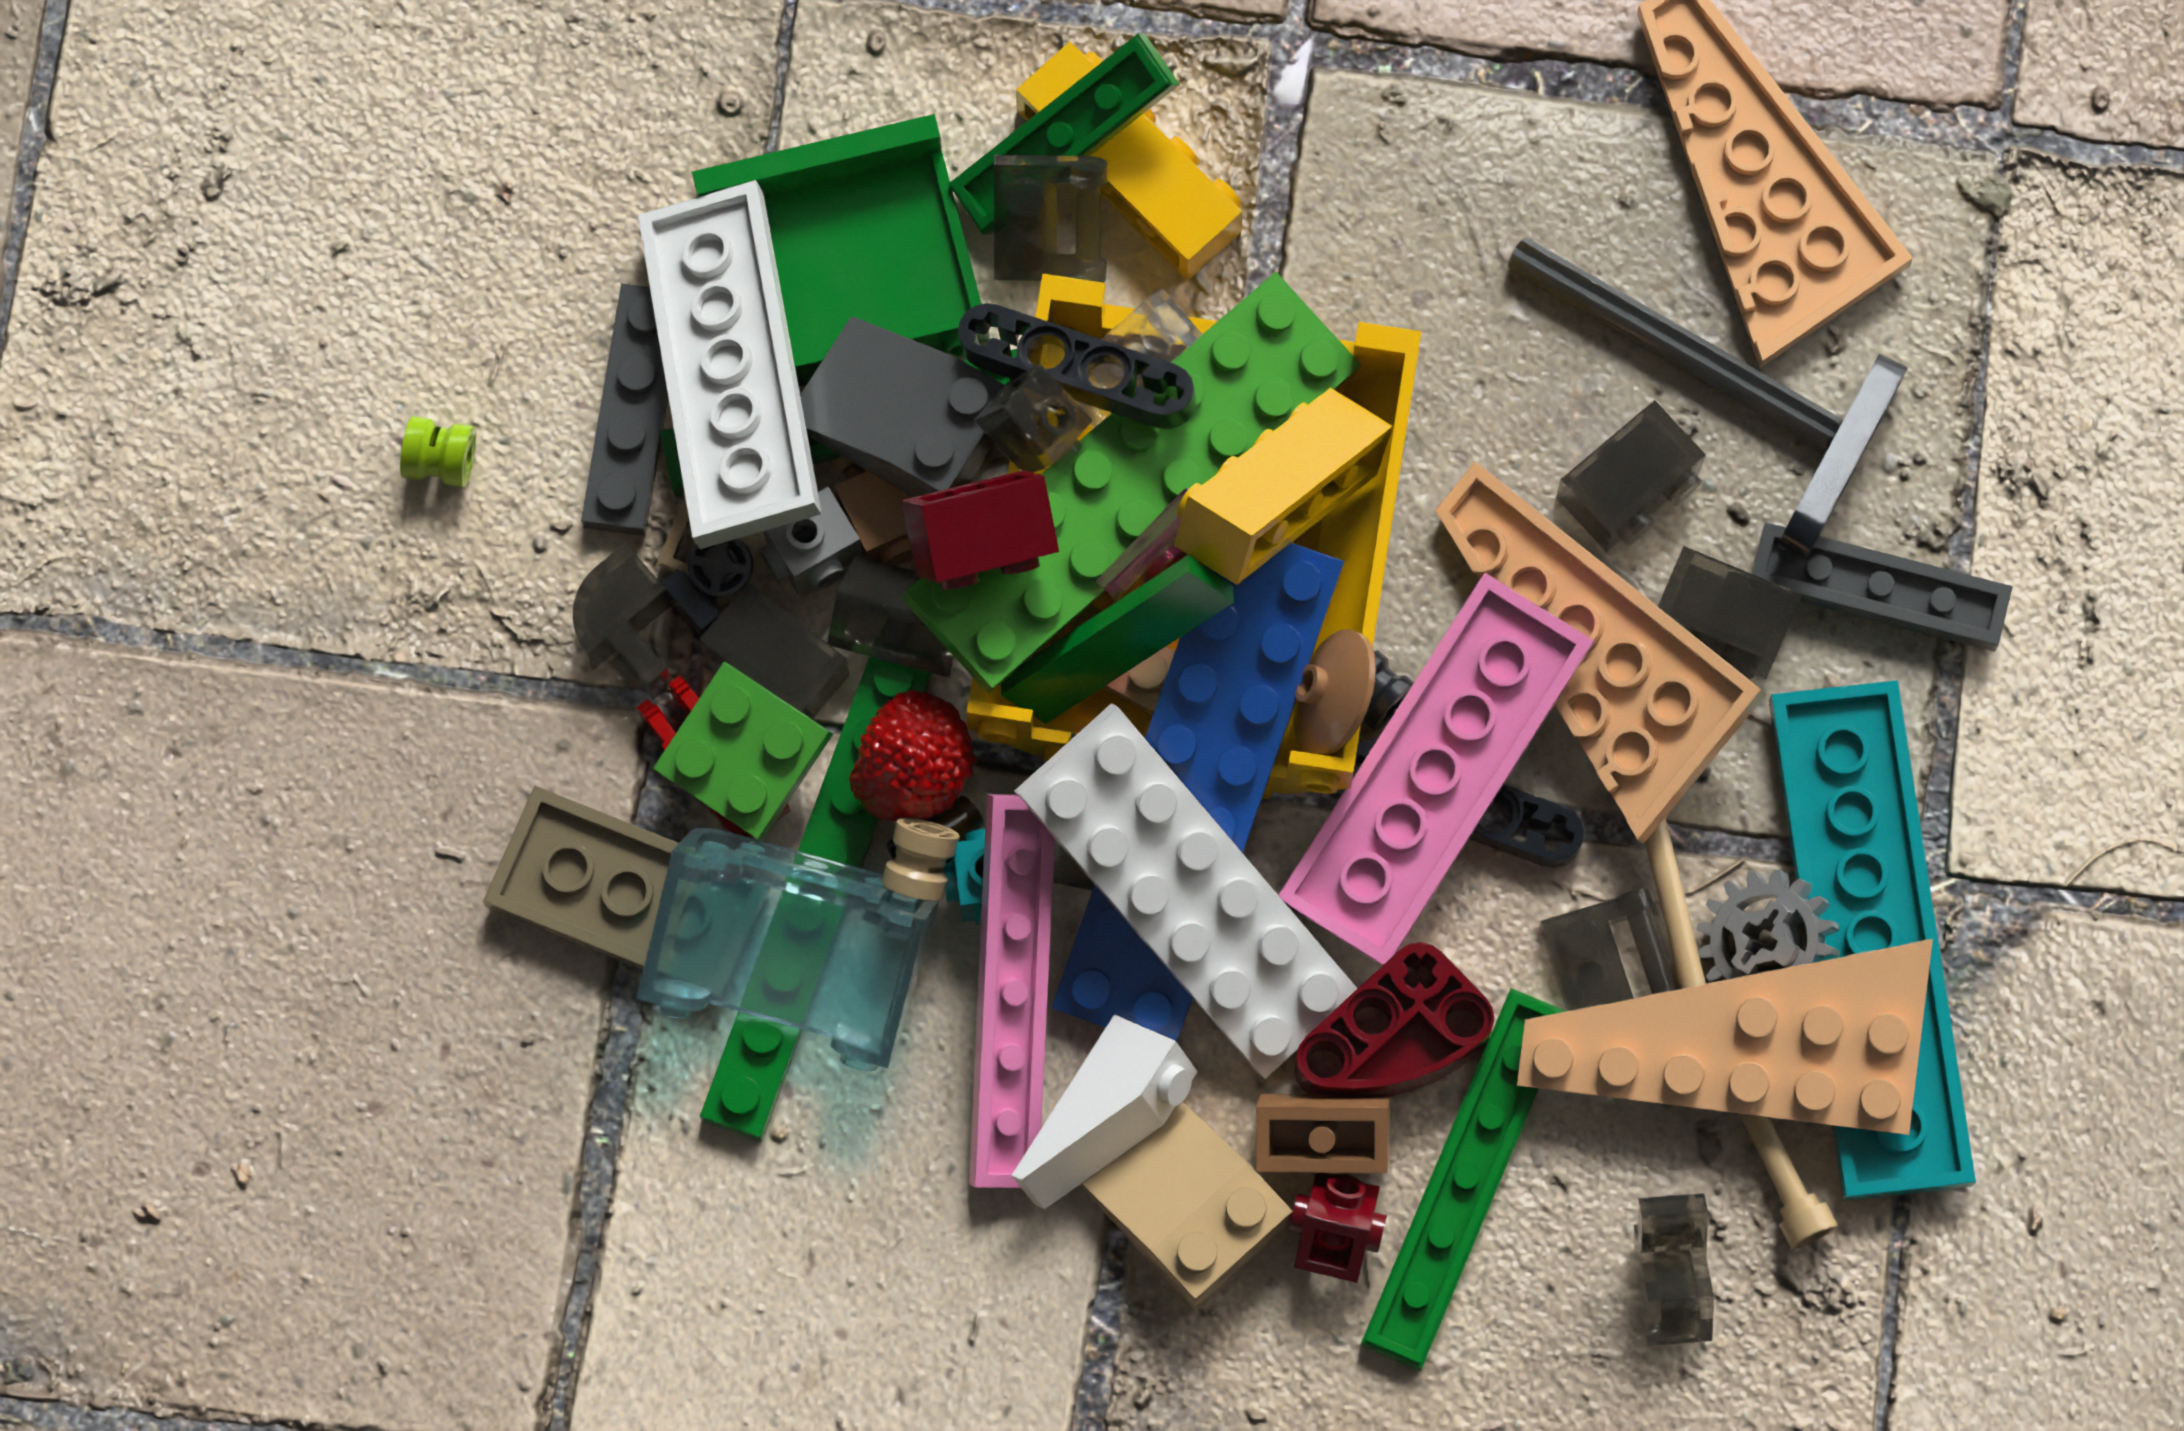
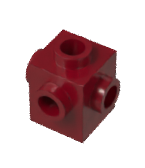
(1337, 1226)

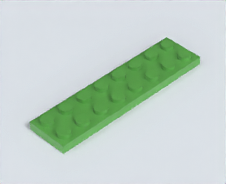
(1245, 380)

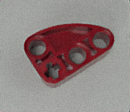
(1417, 1042)

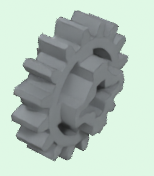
(1779, 917)

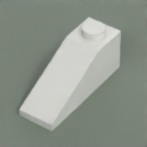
(1108, 1108)

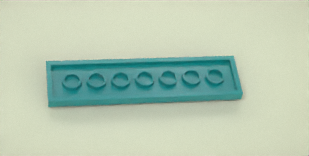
(1864, 852)

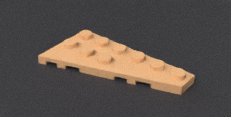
(1777, 200)
(1648, 693)
(1783, 1043)

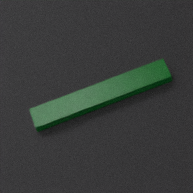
(1457, 1193)

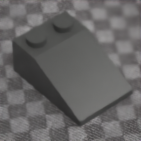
(899, 409)

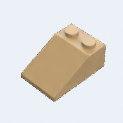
(1189, 1205)

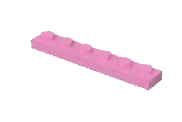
(1011, 990)

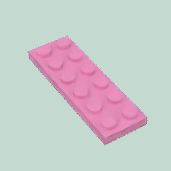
(1435, 770)

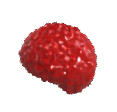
(912, 758)

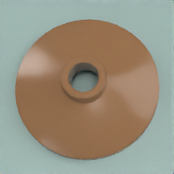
(1334, 692)

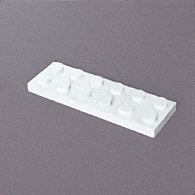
(728, 365)
(1186, 889)

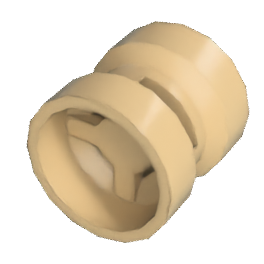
(920, 859)

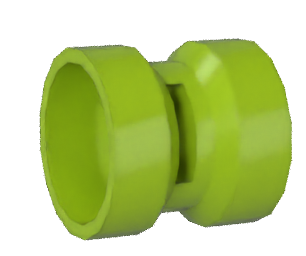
(438, 451)

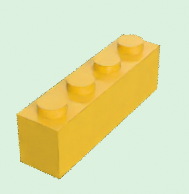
(1148, 175)
(1281, 485)

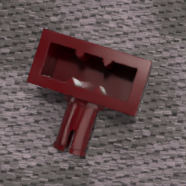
(980, 528)

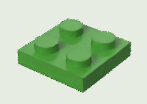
(743, 751)

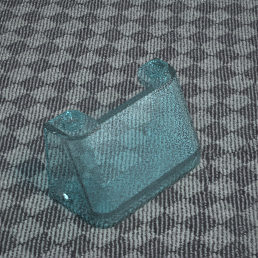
(786, 943)

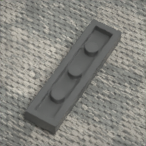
(628, 421)
(1888, 589)

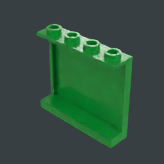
(862, 234)

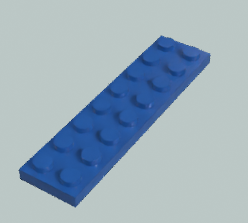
(1220, 736)

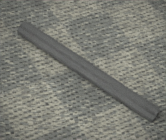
(1674, 343)

